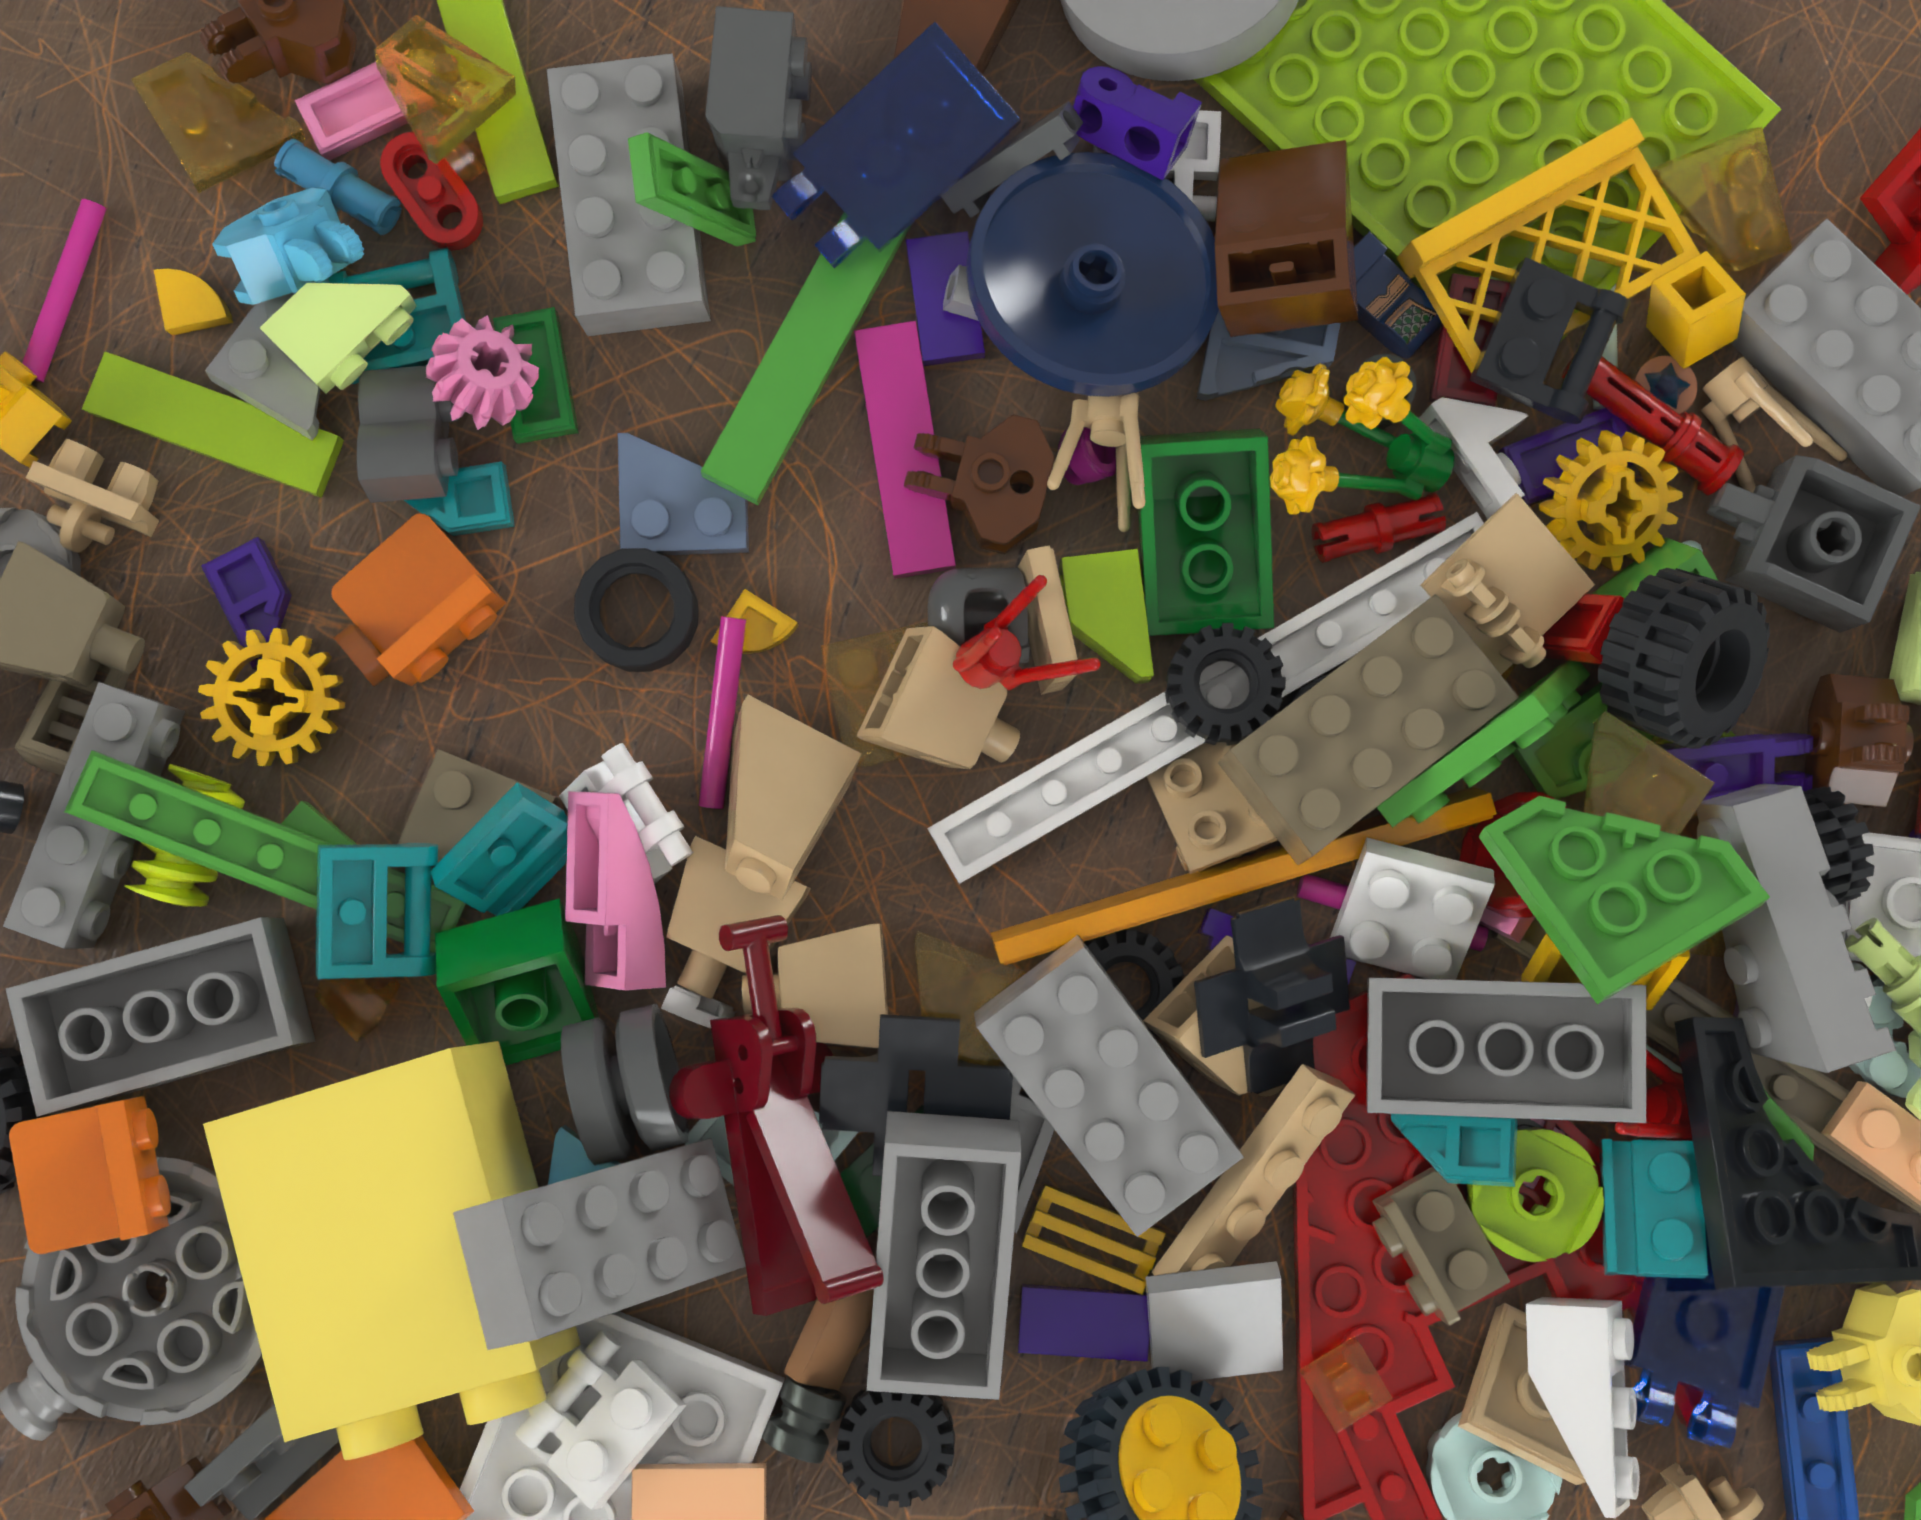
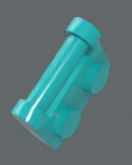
(431, 316)
(354, 910)

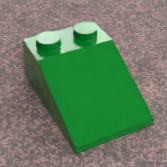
(1206, 531)

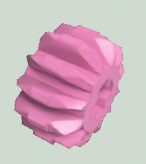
(482, 372)

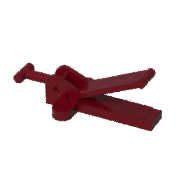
(789, 1195)

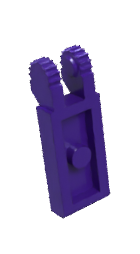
(1746, 761)

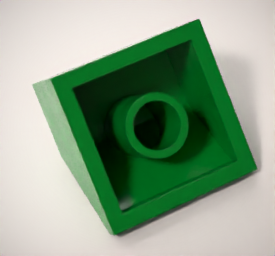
(515, 980)

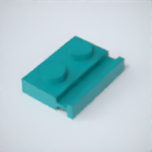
(506, 854)
(1652, 1209)

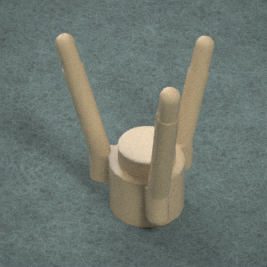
(1742, 392)
(1112, 424)

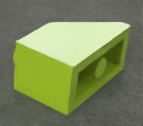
(1109, 609)

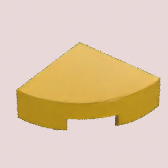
(188, 302)
(765, 624)

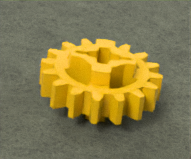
(1610, 501)
(277, 671)

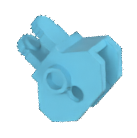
(288, 245)

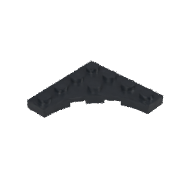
(1763, 1196)

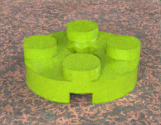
(1549, 1230)

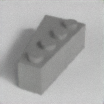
(1789, 954)

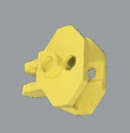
(1876, 1355)

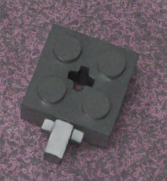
(756, 99)
(1779, 550)

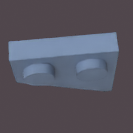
(1261, 358)
(672, 507)

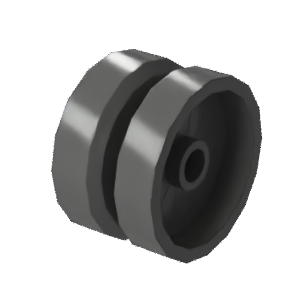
(622, 1084)

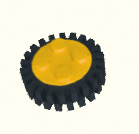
(1158, 1453)

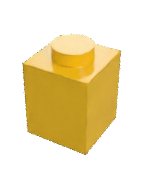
(1695, 309)

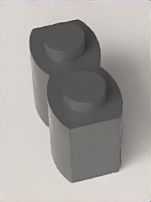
(403, 436)

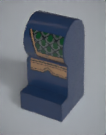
(1388, 301)

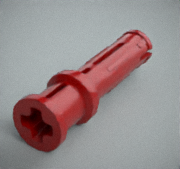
(1677, 434)

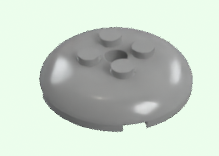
(120, 1349)

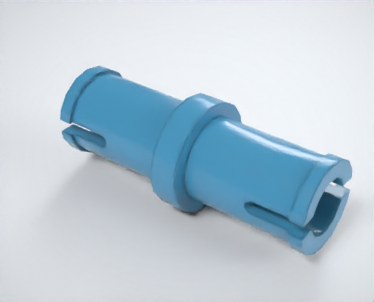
(342, 183)

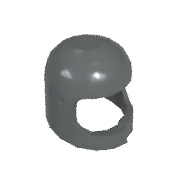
(971, 597)

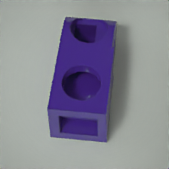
(1134, 120)

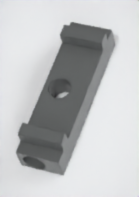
(1052, 132)

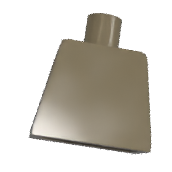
(59, 622)

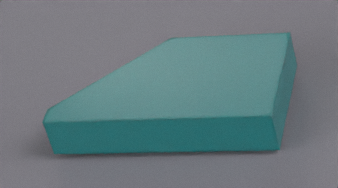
(474, 502)
(1464, 1146)

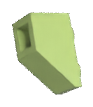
(336, 325)

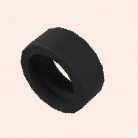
(602, 576)

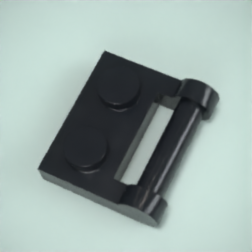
(1530, 331)

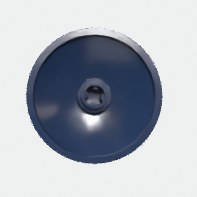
(1093, 274)

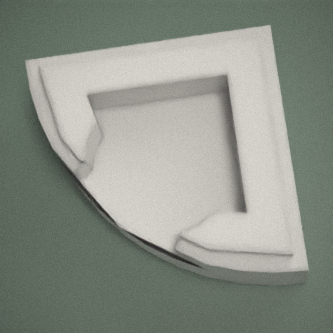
(695, 1007)

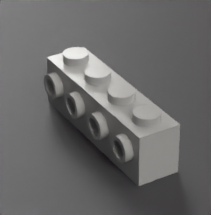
(74, 861)

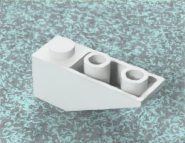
(1579, 1371)

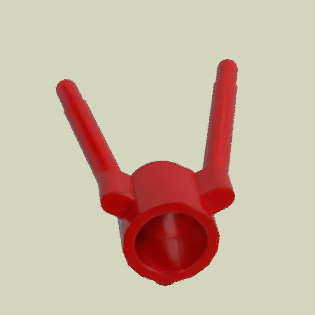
(996, 652)
(1665, 1107)

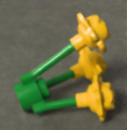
(1375, 392)

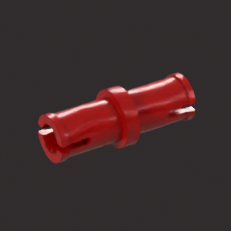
(1378, 527)

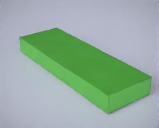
(687, 190)

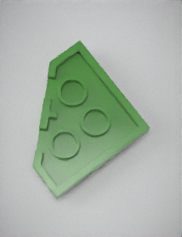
(1484, 749)
(1619, 888)

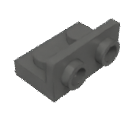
(259, 1466)

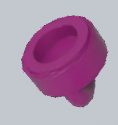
(1089, 460)

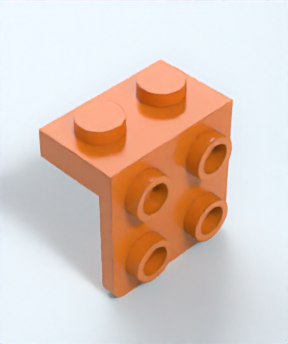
(417, 600)
(90, 1175)

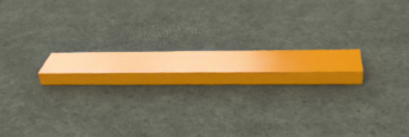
(1226, 880)

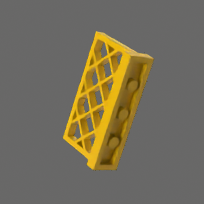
(1537, 197)

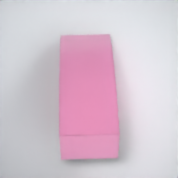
(613, 895)

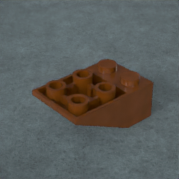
(1285, 240)

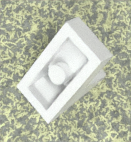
(1473, 429)

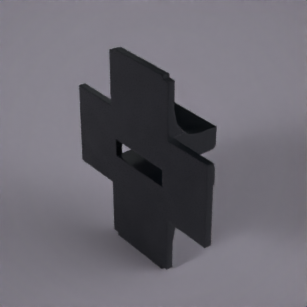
(1293, 980)
(862, 1089)

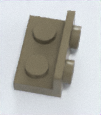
(1440, 1244)

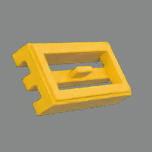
(1040, 1218)

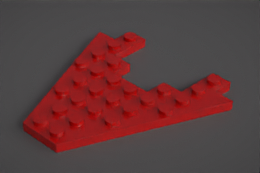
(1357, 1290)

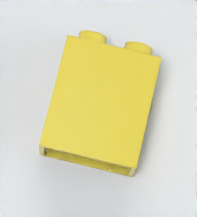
(357, 1251)

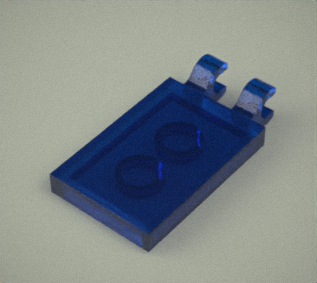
(898, 145)
(1706, 1343)

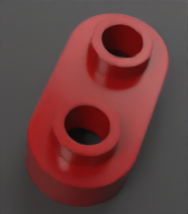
(432, 195)

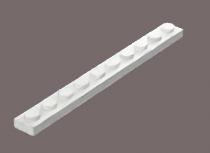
(1151, 737)

